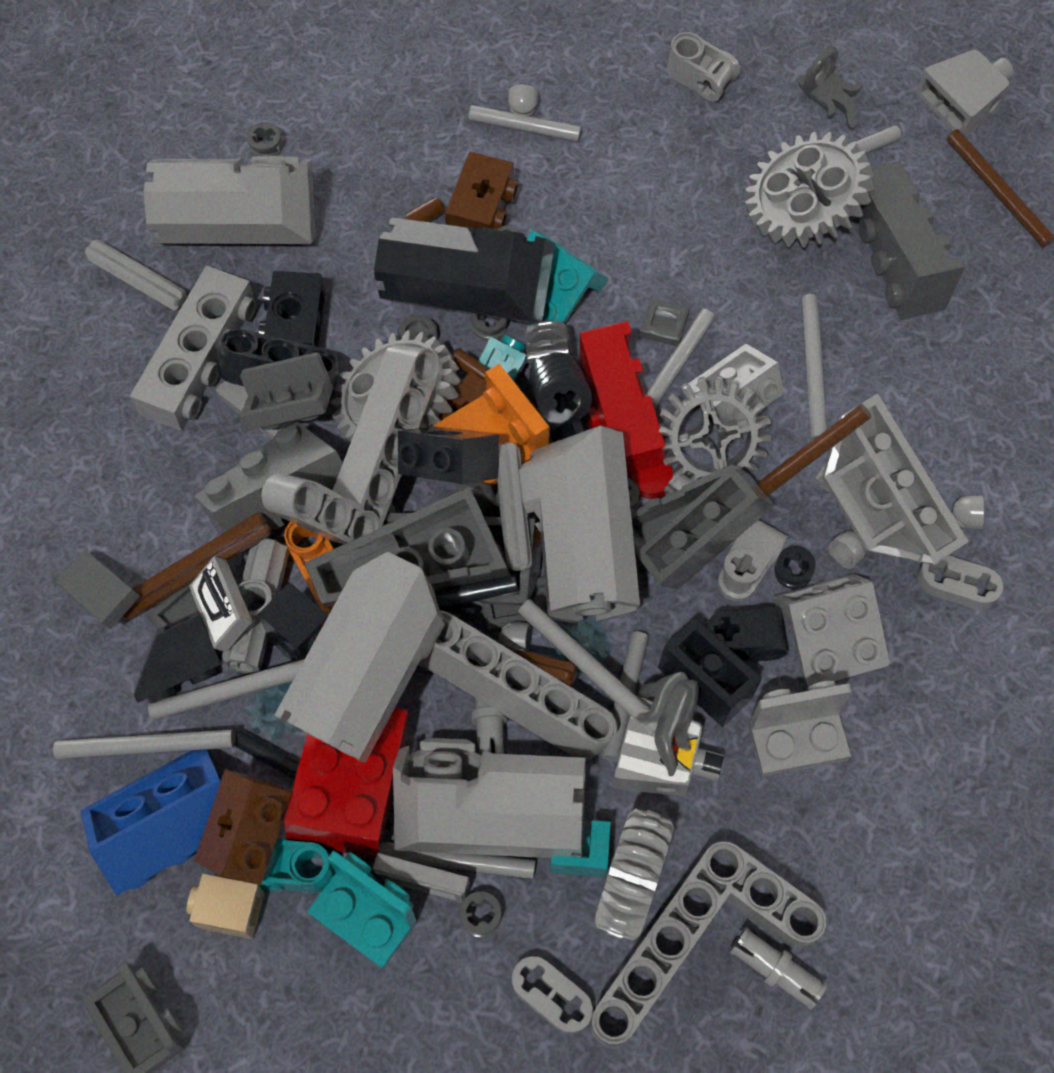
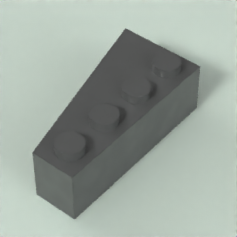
(905, 246)
(443, 539)

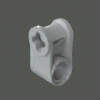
(699, 67)
(752, 556)

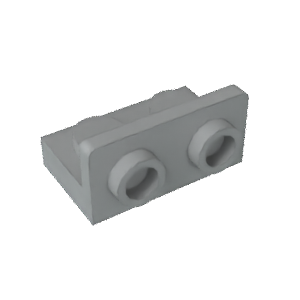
(752, 371)

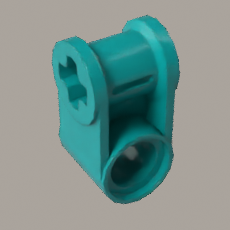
(286, 868)

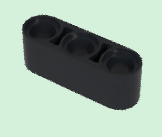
(249, 349)

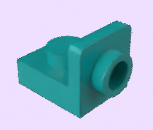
(507, 353)

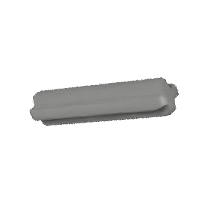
(136, 275)
(513, 515)

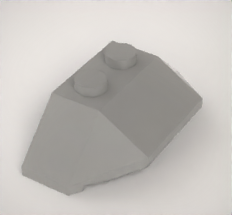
(889, 492)

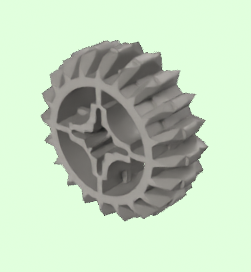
(732, 430)
(634, 874)

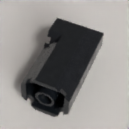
(464, 269)

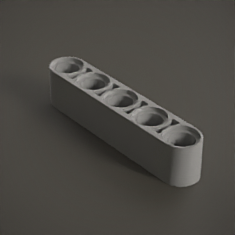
(534, 686)

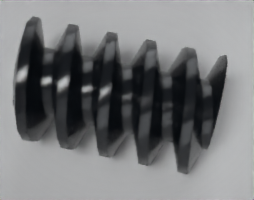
(560, 388)

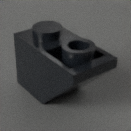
(176, 654)

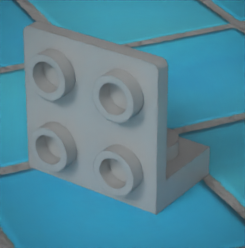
(835, 628)
(800, 728)

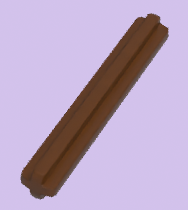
(187, 569)

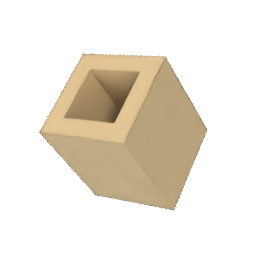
(225, 906)

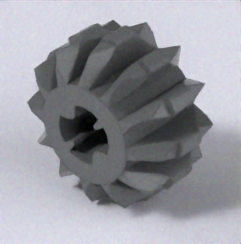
(547, 338)

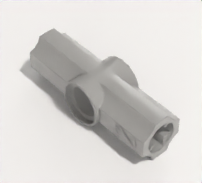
(260, 581)

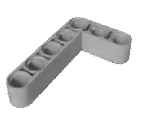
(371, 463)
(689, 928)

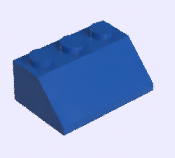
(152, 820)

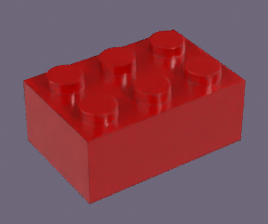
(343, 799)

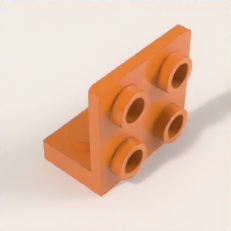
(502, 412)

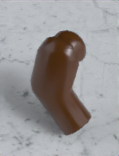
(427, 211)

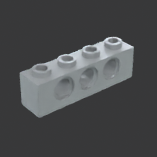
(192, 328)

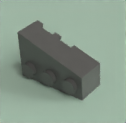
(238, 492)

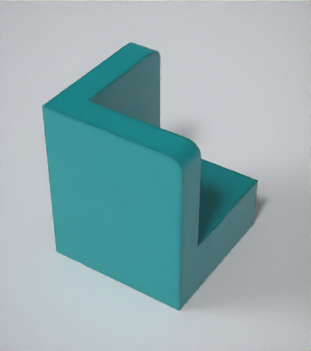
(594, 853)

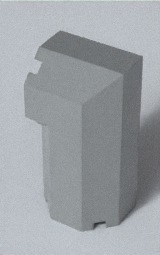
(231, 202)
(584, 525)
(364, 656)
(487, 803)

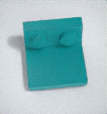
(567, 281)
(362, 911)

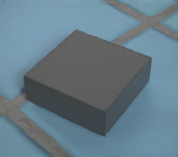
(664, 322)

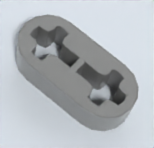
(959, 582)
(560, 986)

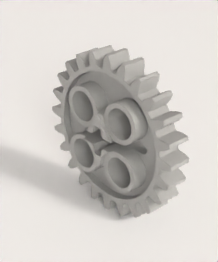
(825, 167)
(360, 380)

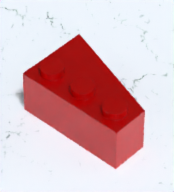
(619, 396)

